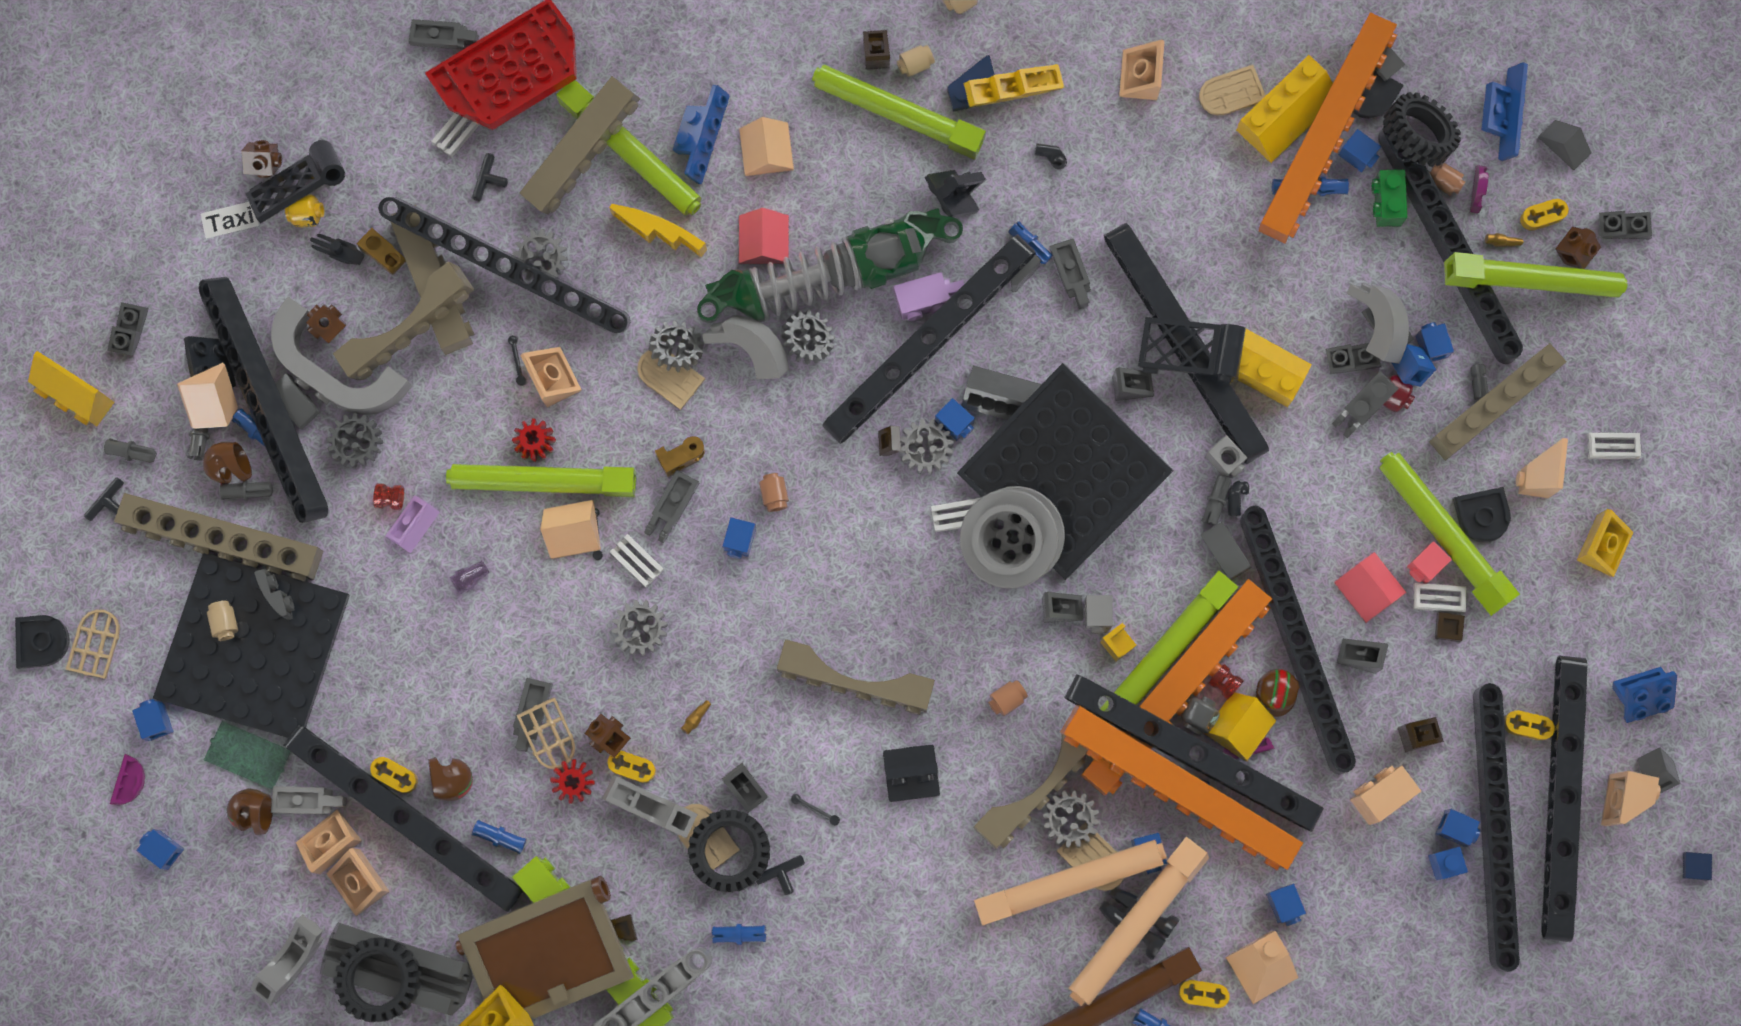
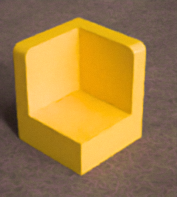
(1118, 642)

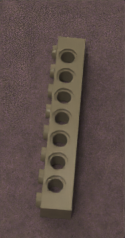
(134, 508)

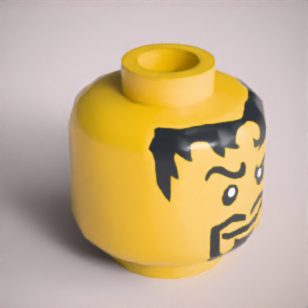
(305, 212)

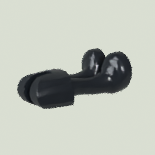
(1128, 900)

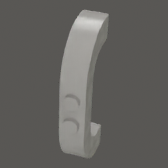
(373, 399)

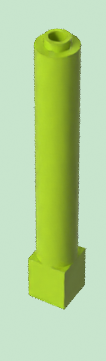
(576, 99)
(959, 135)
(1472, 269)
(606, 481)
(1491, 588)
(1175, 639)

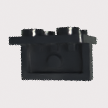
(955, 191)
(204, 354)
(911, 773)

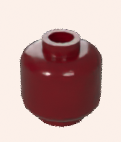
(1402, 397)

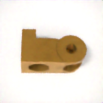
(381, 251)
(682, 456)

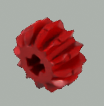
(524, 445)
(569, 789)

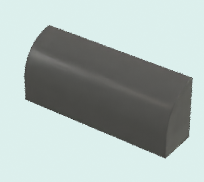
(996, 392)

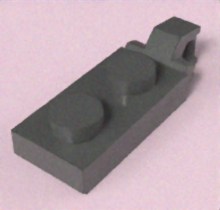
(441, 34)
(1071, 271)
(533, 694)

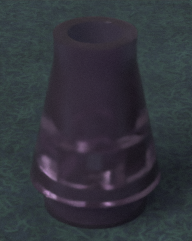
(469, 577)

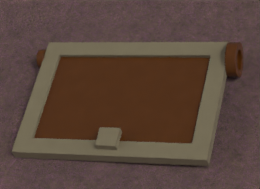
(549, 950)

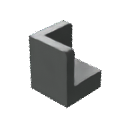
(1660, 765)

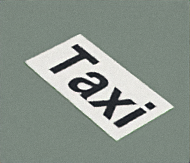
(228, 220)

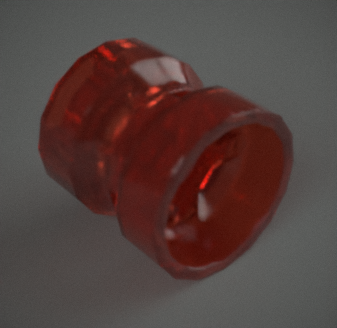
(388, 496)
(1230, 686)

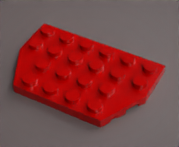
(509, 67)

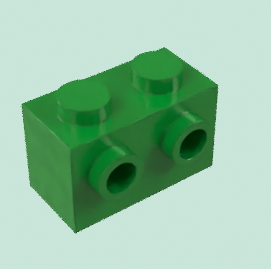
(1390, 198)

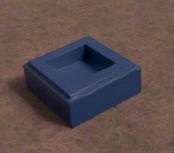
(1697, 866)

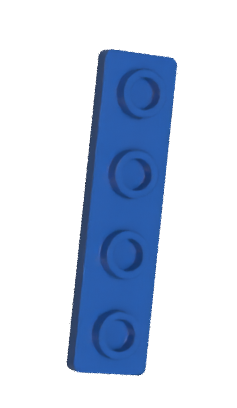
(1505, 110)
(699, 132)

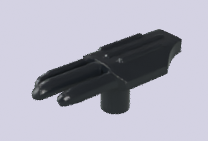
(339, 250)

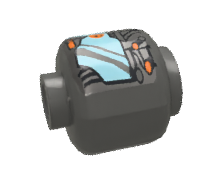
(1200, 715)

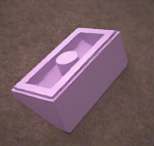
(412, 524)

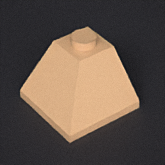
(1545, 473)
(1628, 796)
(1263, 966)

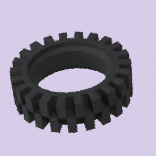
(1410, 140)
(698, 842)
(348, 967)

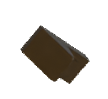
(876, 49)

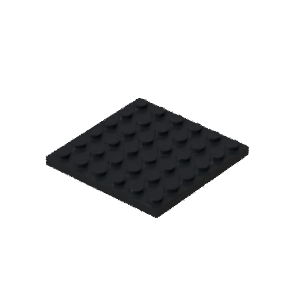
(1075, 456)
(269, 667)

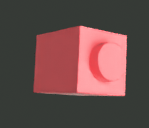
(1428, 563)

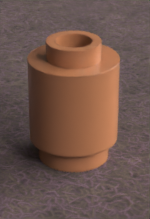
(1447, 178)
(774, 492)
(1007, 698)

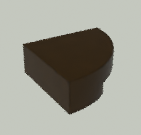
(625, 928)

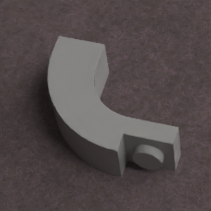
(1390, 319)
(757, 339)
(649, 806)
(289, 962)

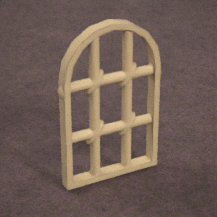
(85, 651)
(539, 729)

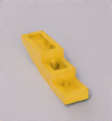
(1013, 85)
(650, 226)

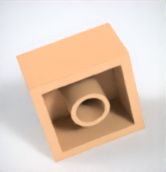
(1385, 795)

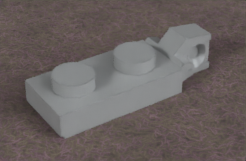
(305, 800)

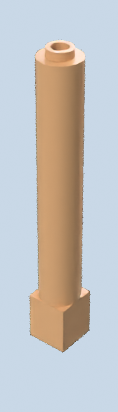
(1181, 868)
(1070, 881)

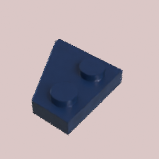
(956, 89)

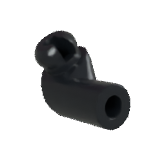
(1053, 154)
(1234, 498)

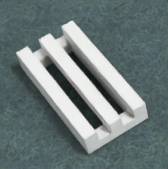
(460, 141)
(1592, 446)
(936, 518)
(621, 546)
(1434, 607)

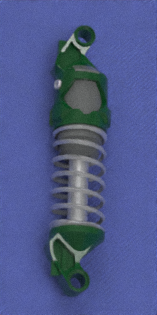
(862, 260)

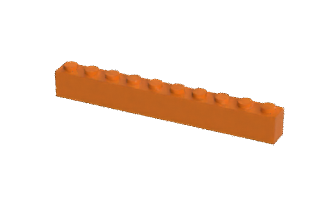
(1327, 128)
(1191, 669)
(1180, 787)

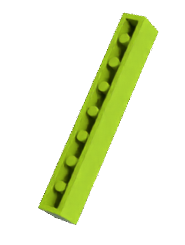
(540, 882)

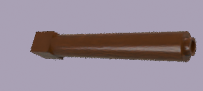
(1132, 991)

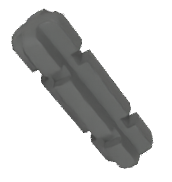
(1479, 382)

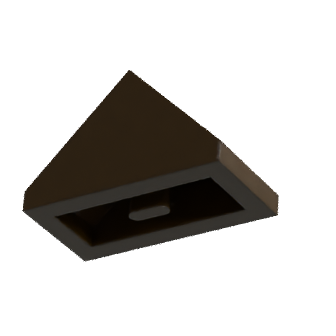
(1420, 734)

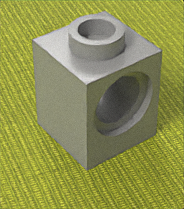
(1226, 446)
(1098, 613)

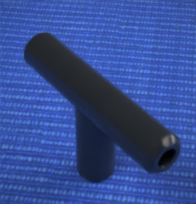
(485, 177)
(105, 500)
(780, 871)

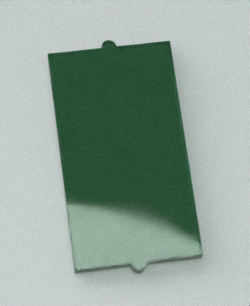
(247, 755)

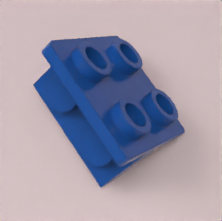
(1646, 693)

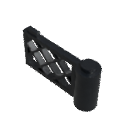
(320, 165)
(1224, 354)

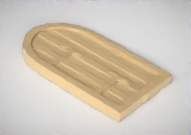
(1231, 91)
(671, 385)
(719, 845)
(1087, 852)

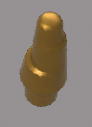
(1502, 240)
(694, 718)

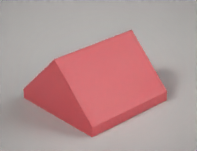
(763, 237)
(1370, 587)

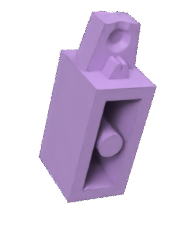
(924, 295)

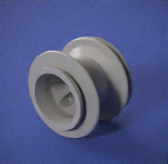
(991, 562)

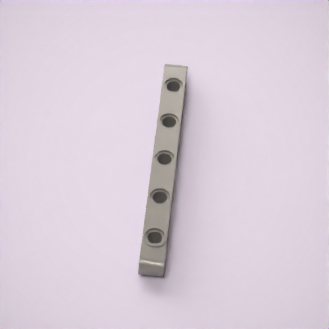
(669, 981)

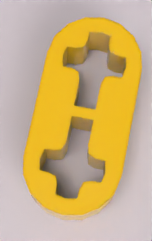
(1545, 219)
(1529, 719)
(629, 772)
(390, 780)
(1204, 987)

